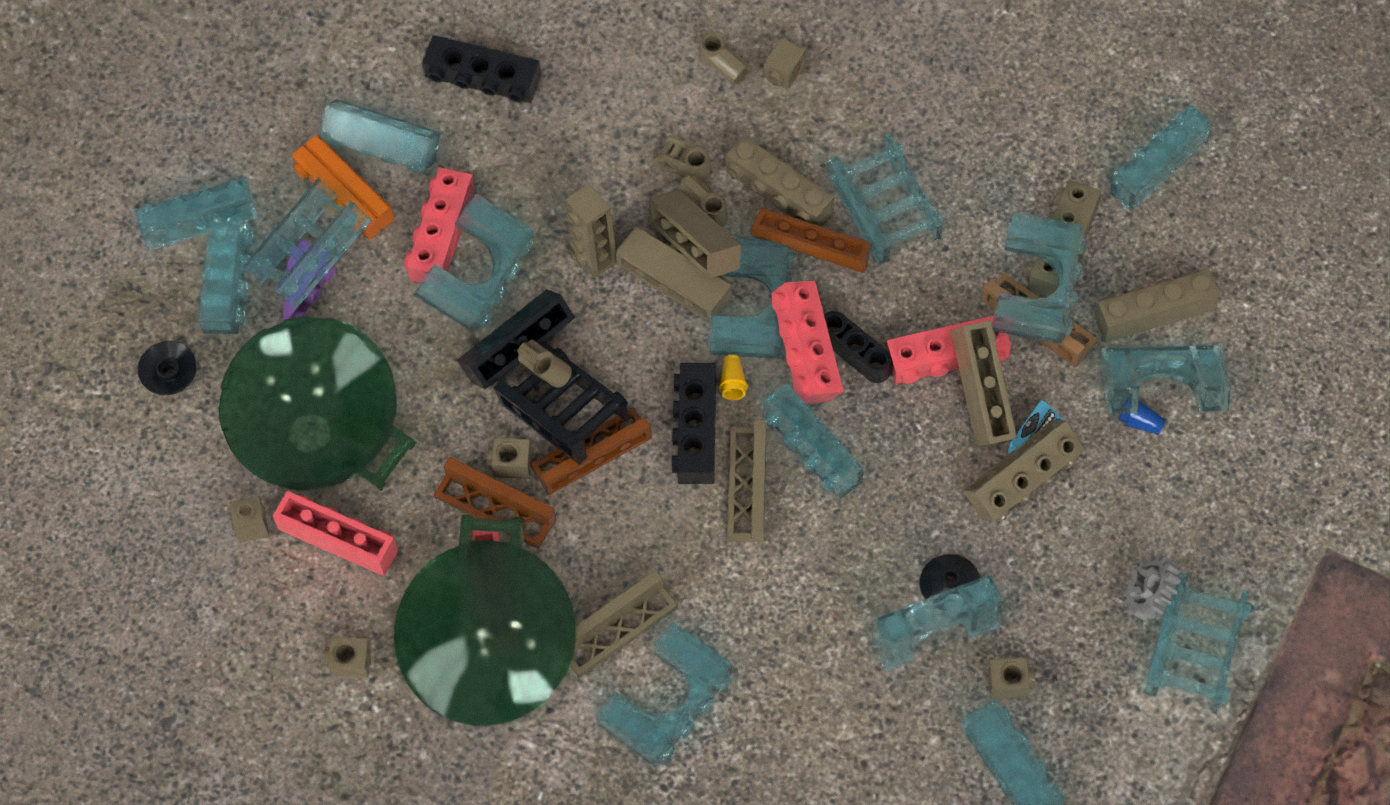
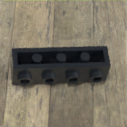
(498, 350)

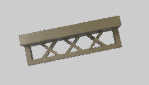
(758, 486)
(615, 612)

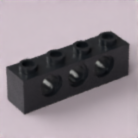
(472, 58)
(697, 467)

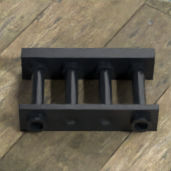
(553, 427)

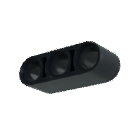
(861, 358)

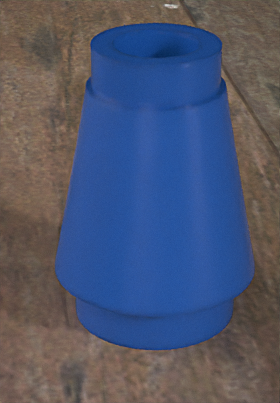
(1144, 420)

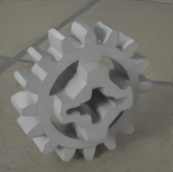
(1151, 587)

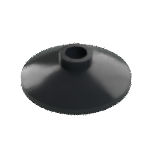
(163, 357)
(934, 574)

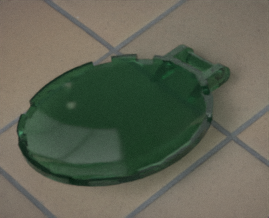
(311, 406)
(485, 628)

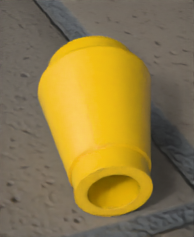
(732, 380)

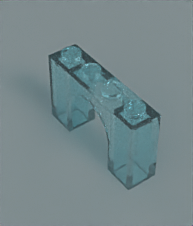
(506, 242)
(1059, 246)
(759, 333)
(1197, 366)
(972, 604)
(655, 735)

